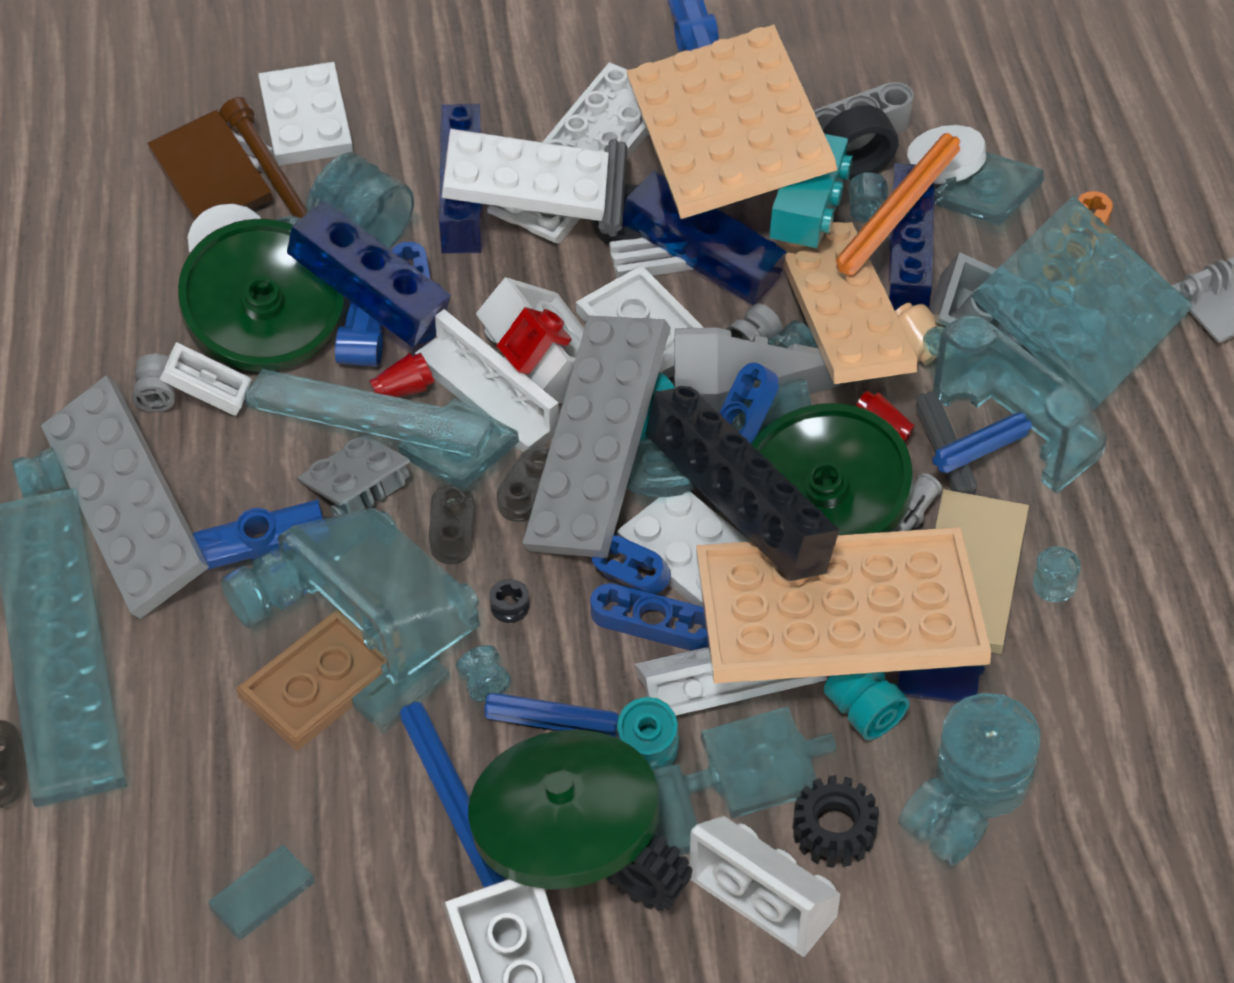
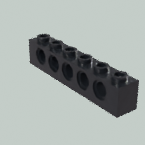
(742, 483)

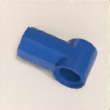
(359, 340)

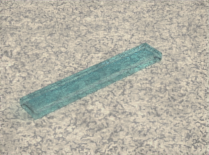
(370, 412)

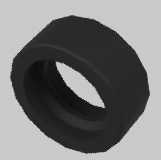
(862, 121)

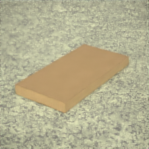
(993, 543)

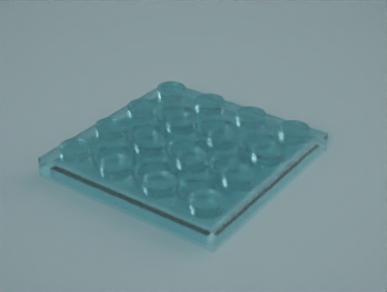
(1082, 301)

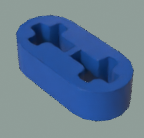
(635, 557)

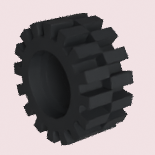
(835, 798)
(654, 875)

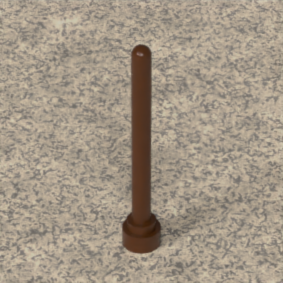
(240, 118)

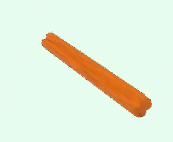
(897, 204)

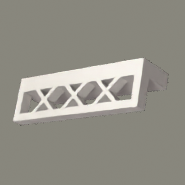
(489, 382)
(688, 685)

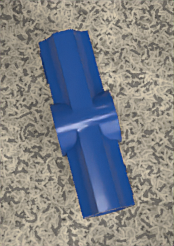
(692, 24)
(235, 540)

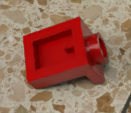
(531, 338)

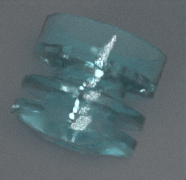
(365, 195)
(989, 752)

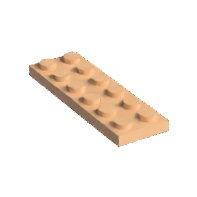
(846, 313)

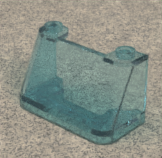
(985, 363)
(383, 586)

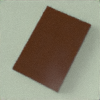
(209, 166)

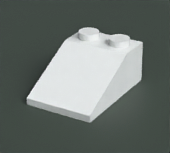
(508, 936)

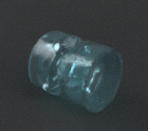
(258, 589)
(938, 816)

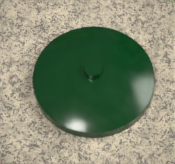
(255, 301)
(843, 464)
(564, 809)

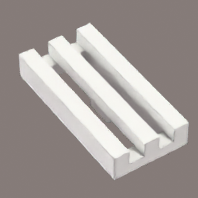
(642, 250)
(204, 383)

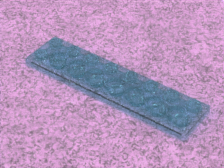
(57, 650)

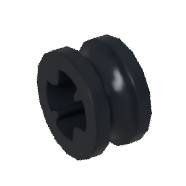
(500, 607)

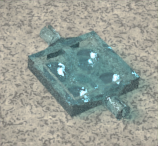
(758, 762)

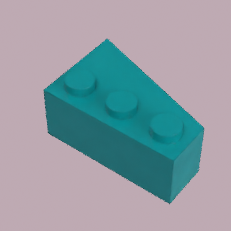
(808, 207)

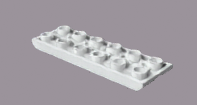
(600, 114)

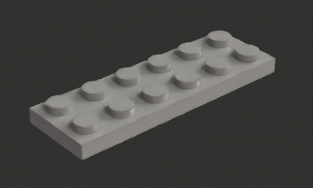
(597, 436)
(124, 497)

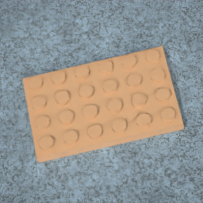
(730, 121)
(878, 609)

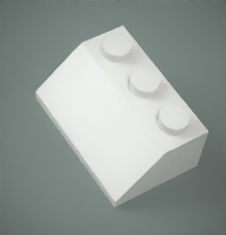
(503, 308)
(762, 883)

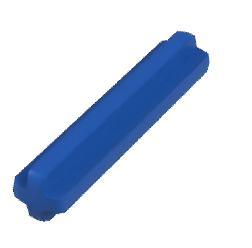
(981, 442)
(549, 714)

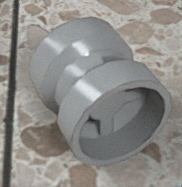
(757, 321)
(150, 392)

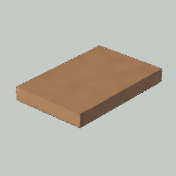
(312, 680)

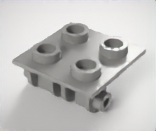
(1212, 298)
(356, 474)

